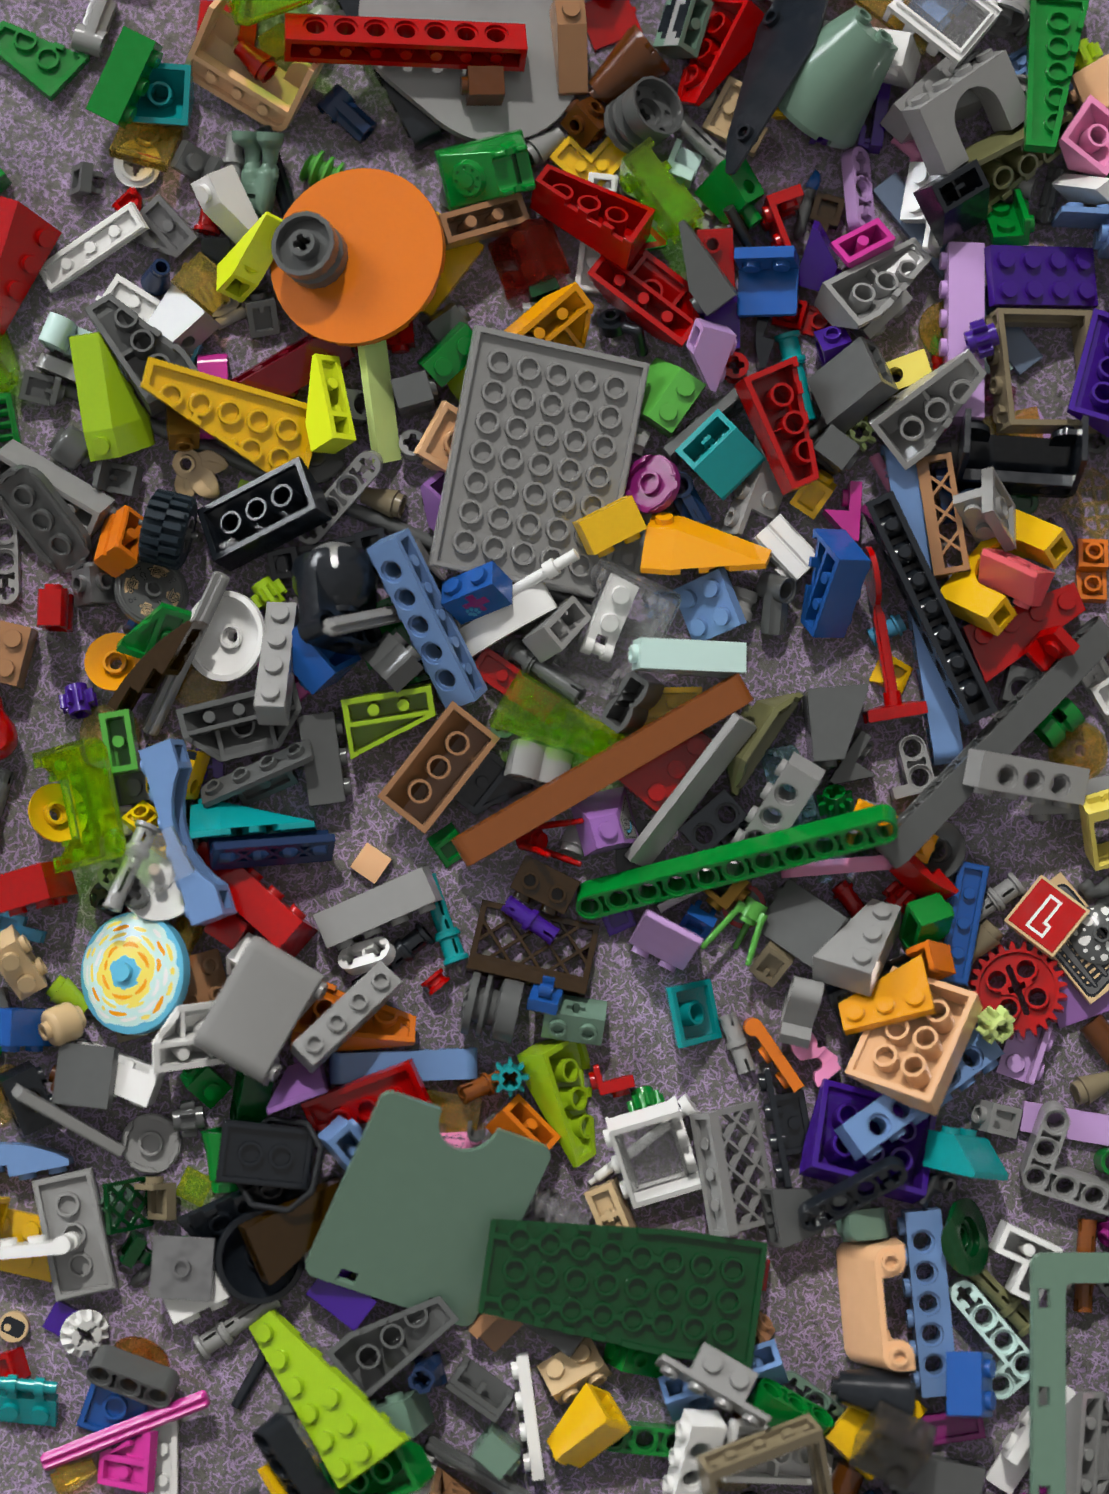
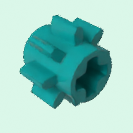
(510, 1086)

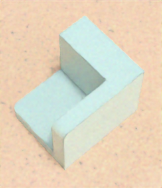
(683, 163)

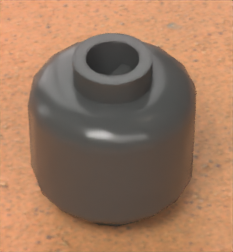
(69, 448)

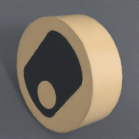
(14, 1326)

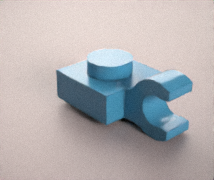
(19, 923)

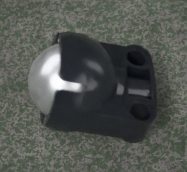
(335, 583)

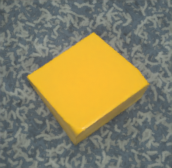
(902, 674)

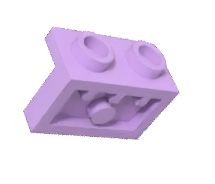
(1024, 1057)

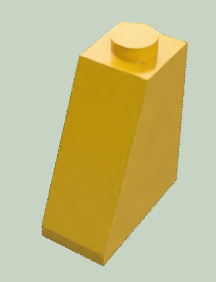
(587, 1427)

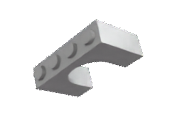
(933, 113)

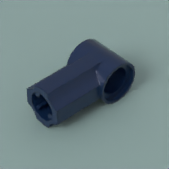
(342, 110)
(689, 503)
(427, 1373)

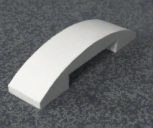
(495, 626)

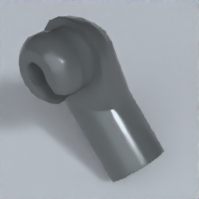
(1094, 891)

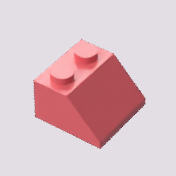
(1014, 577)

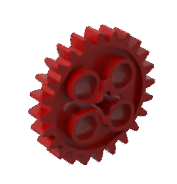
(1042, 981)

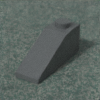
(704, 276)

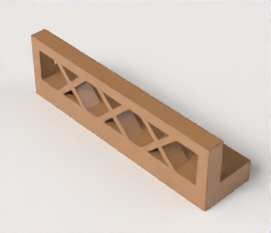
(933, 519)

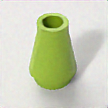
(66, 991)

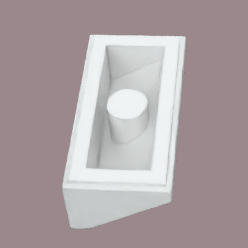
(1083, 188)

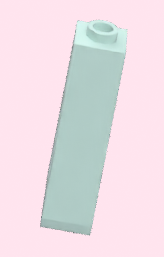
(688, 657)

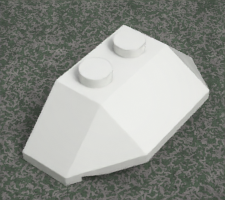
(174, 1044)

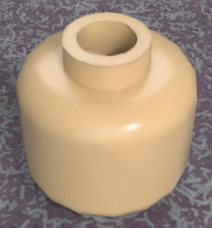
(62, 1024)

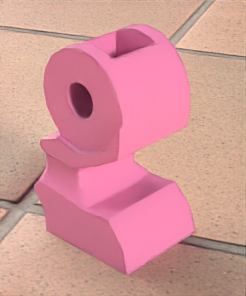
(828, 1061)

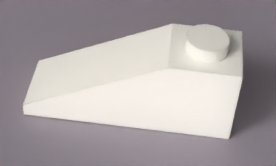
(226, 202)

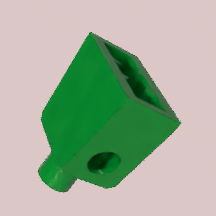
(738, 189)

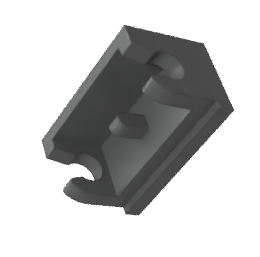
(480, 1389)

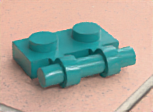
(28, 1400)

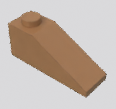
(570, 46)

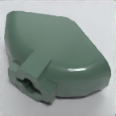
(864, 1225)

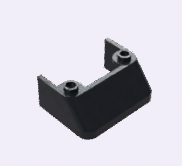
(1024, 464)

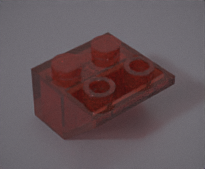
(528, 256)

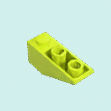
(248, 260)

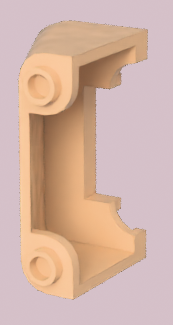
(862, 1303)

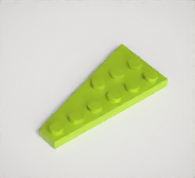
(331, 1407)

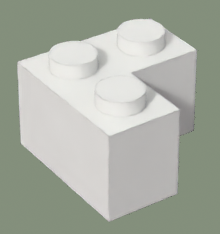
(1020, 1247)

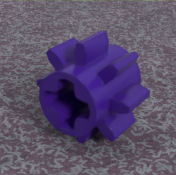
(981, 338)
(78, 700)

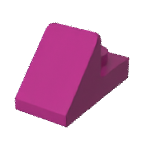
(849, 518)

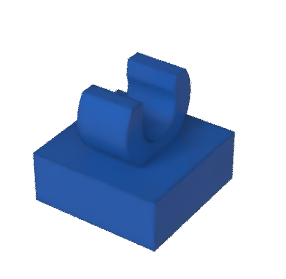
(698, 921)
(545, 997)

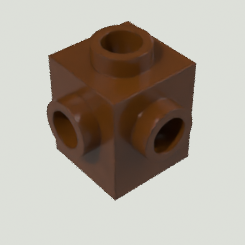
(585, 121)

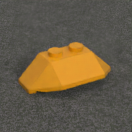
(558, 317)

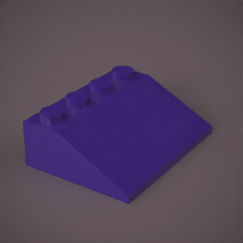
(1091, 383)
(828, 1158)

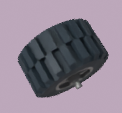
(167, 529)

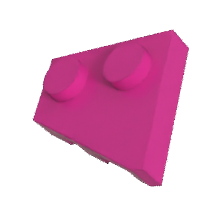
(130, 1464)

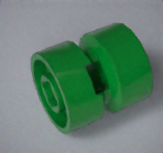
(1054, 733)

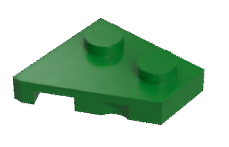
(152, 629)

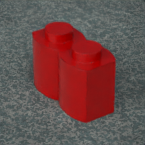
(55, 609)

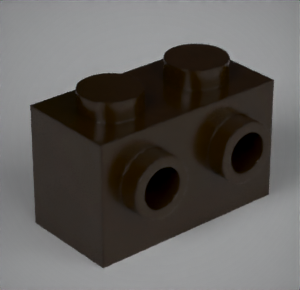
(544, 885)

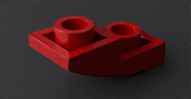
(807, 320)
(922, 881)

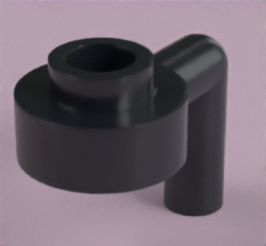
(614, 323)

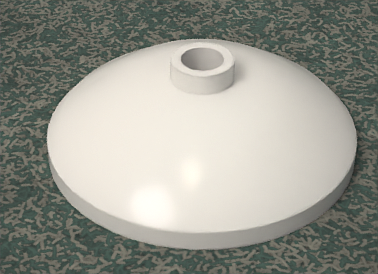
(218, 653)

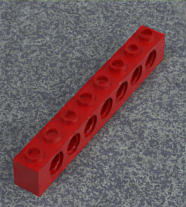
(403, 42)

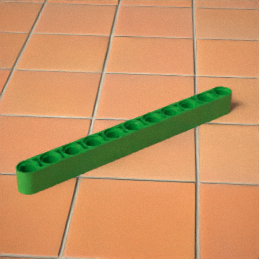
(746, 852)

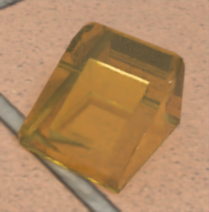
(273, 41)

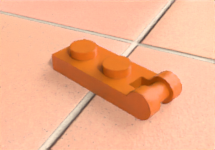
(771, 1053)

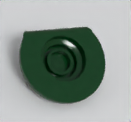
(965, 1238)

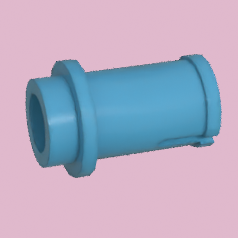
(895, 627)

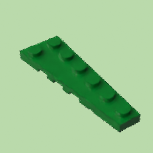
(1050, 62)

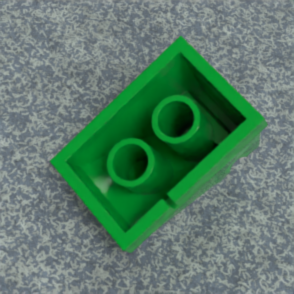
(485, 169)

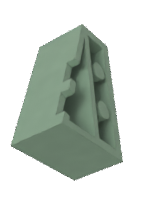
(407, 1411)

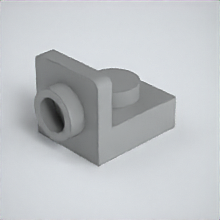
(996, 1118)

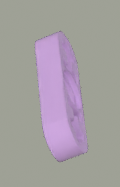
(857, 171)

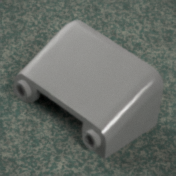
(259, 1009)

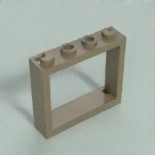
(1000, 381)
(767, 1446)

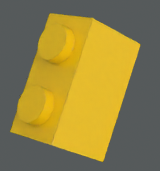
(609, 526)

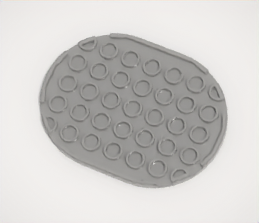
(530, 95)

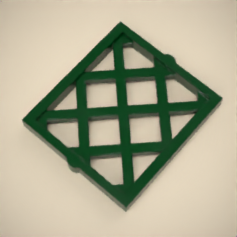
(110, 1208)

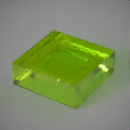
(194, 1186)

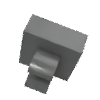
(81, 180)

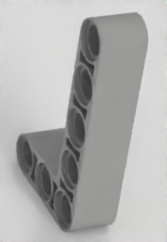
(1052, 1171)

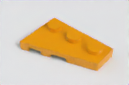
(895, 999)

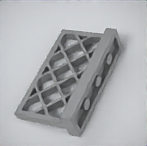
(716, 1172)

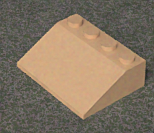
(920, 1055)

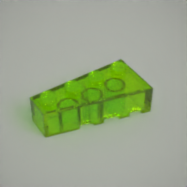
(545, 715)

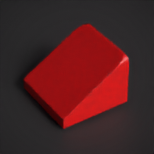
(14, 1362)

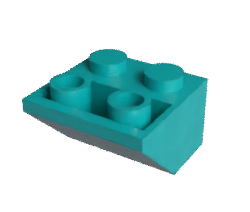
(720, 454)

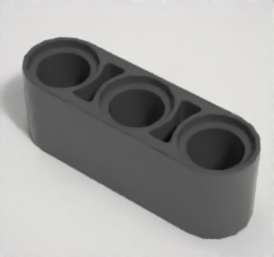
(133, 1376)

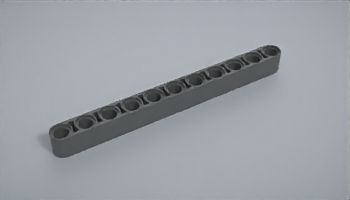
(1000, 735)

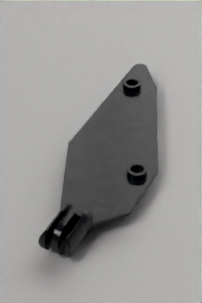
(777, 56)

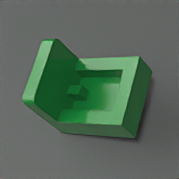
(205, 1084)

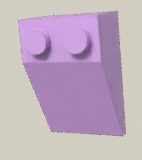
(664, 940)

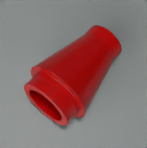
(256, 61)

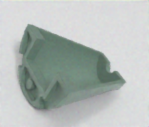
(840, 79)

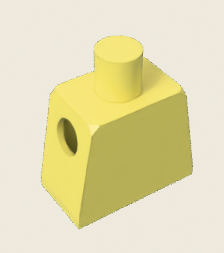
(910, 367)

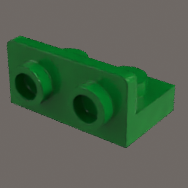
(1010, 222)

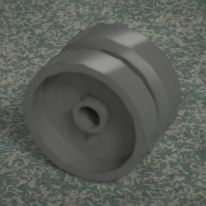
(309, 250)

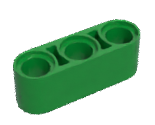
(786, 1405)
(656, 1447)

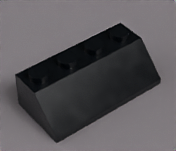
(263, 514)

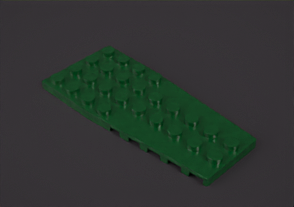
(627, 1285)

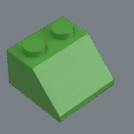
(669, 396)

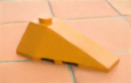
(686, 544)

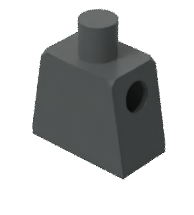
(781, 1215)

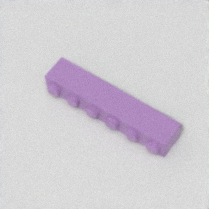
(963, 303)

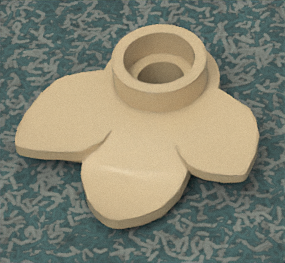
(201, 475)

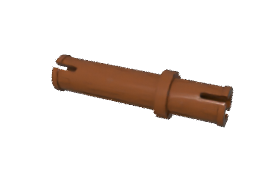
(1085, 1243)

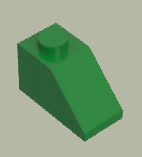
(926, 920)

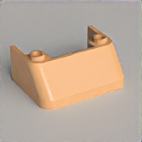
(226, 77)

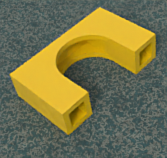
(989, 608)

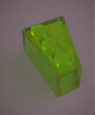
(656, 187)

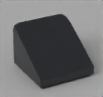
(216, 248)

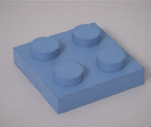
(710, 605)

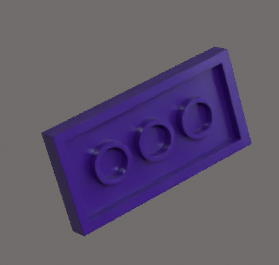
(1040, 277)

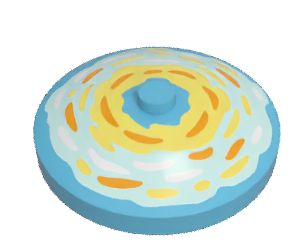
(134, 973)

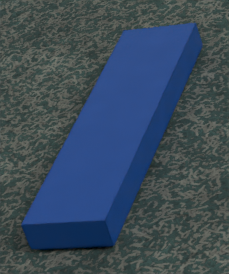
(967, 909)

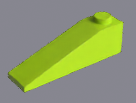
(109, 409)
(560, 1092)

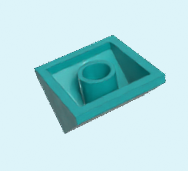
(168, 96)
(693, 1013)

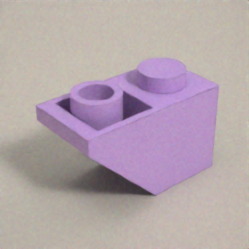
(710, 349)

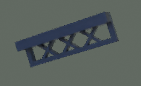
(270, 849)

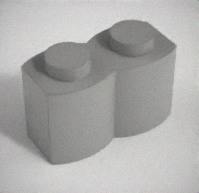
(536, 763)

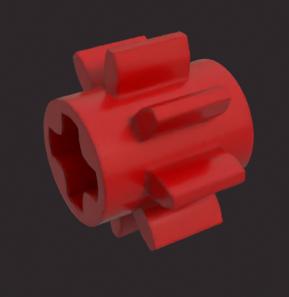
(899, 895)

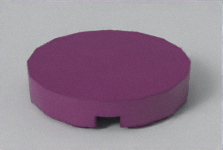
(653, 483)

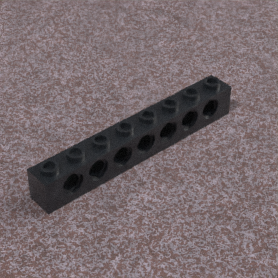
(928, 608)

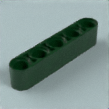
(249, 1099)

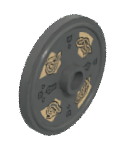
(146, 587)

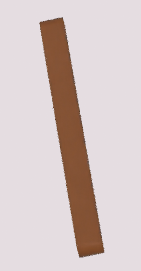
(602, 769)

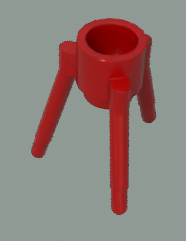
(537, 841)

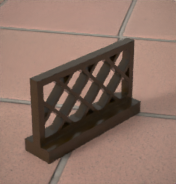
(531, 975)

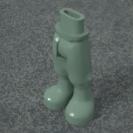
(258, 179)

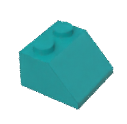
(963, 1154)

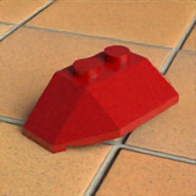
(648, 295)

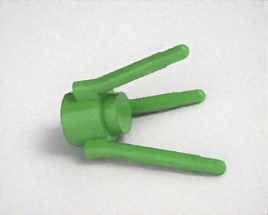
(751, 913)

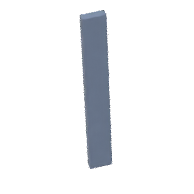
(890, 195)

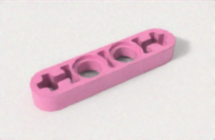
(839, 866)

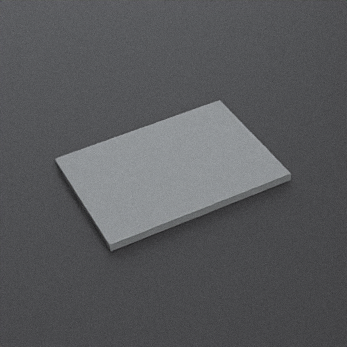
(532, 449)

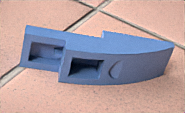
(28, 1158)

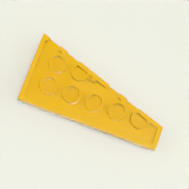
(246, 419)

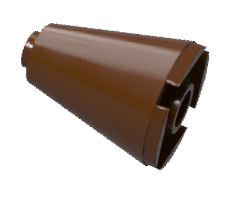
(626, 65)

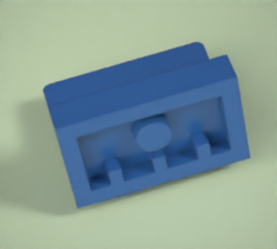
(767, 281)

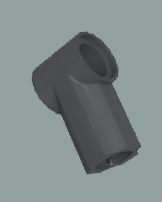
(776, 593)

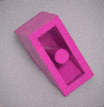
(863, 243)

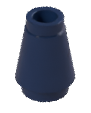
(156, 278)

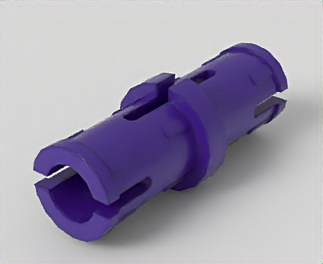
(530, 919)

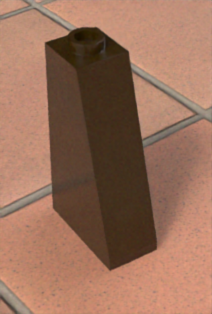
(282, 1239)

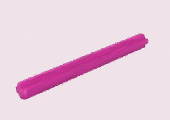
(125, 1430)

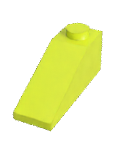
(328, 408)

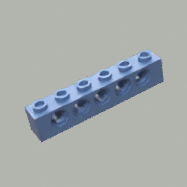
(426, 603)
(856, 1132)
(929, 1221)

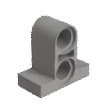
(908, 765)
(799, 1011)

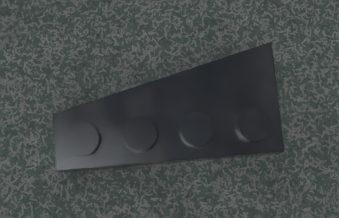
(215, 1216)

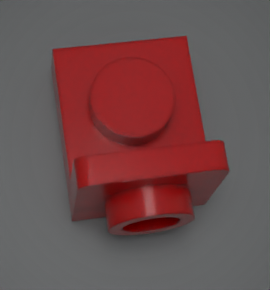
(1050, 645)

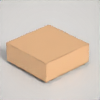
(371, 863)

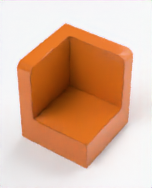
(936, 957)

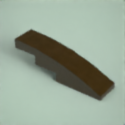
(163, 659)

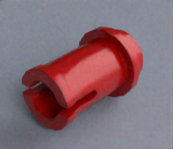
(848, 897)

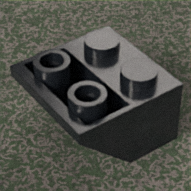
(955, 201)

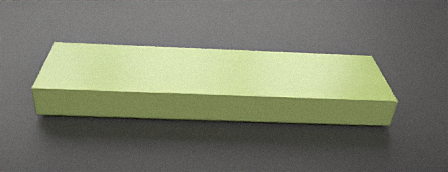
(379, 401)

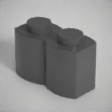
(394, 660)
(634, 698)

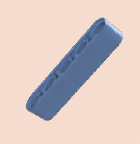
(431, 1064)

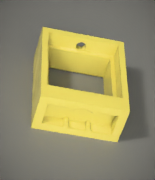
(1095, 810)

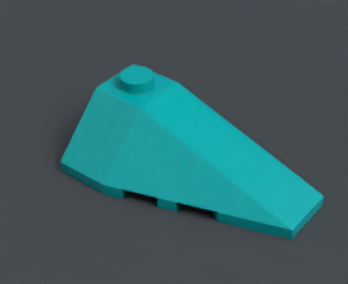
(236, 820)

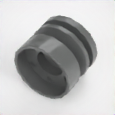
(643, 111)
(491, 1007)

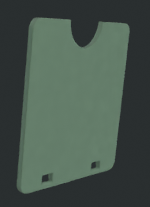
(420, 1209)

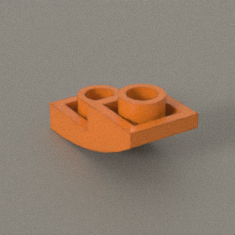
(1091, 569)

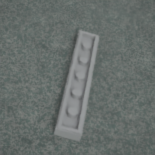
(690, 790)

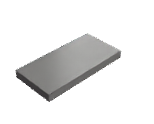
(73, 1204)

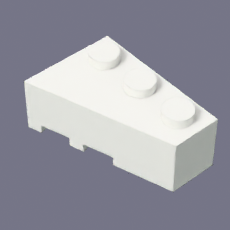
(134, 1079)

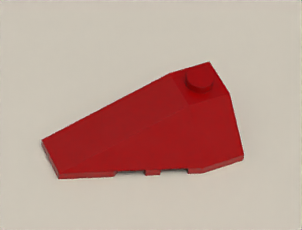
(724, 45)

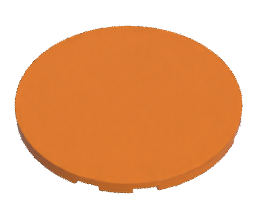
(391, 261)

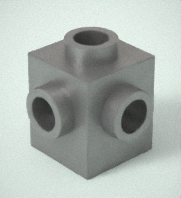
(92, 586)

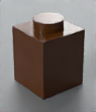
(483, 85)

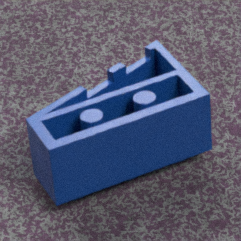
(835, 583)

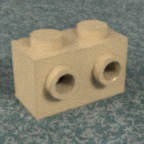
(19, 965)

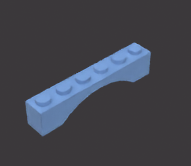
(168, 773)

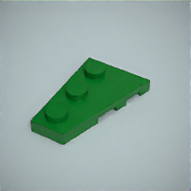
(39, 62)

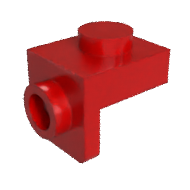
(617, 1086)

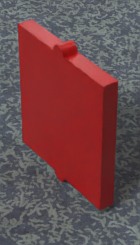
(609, 21)

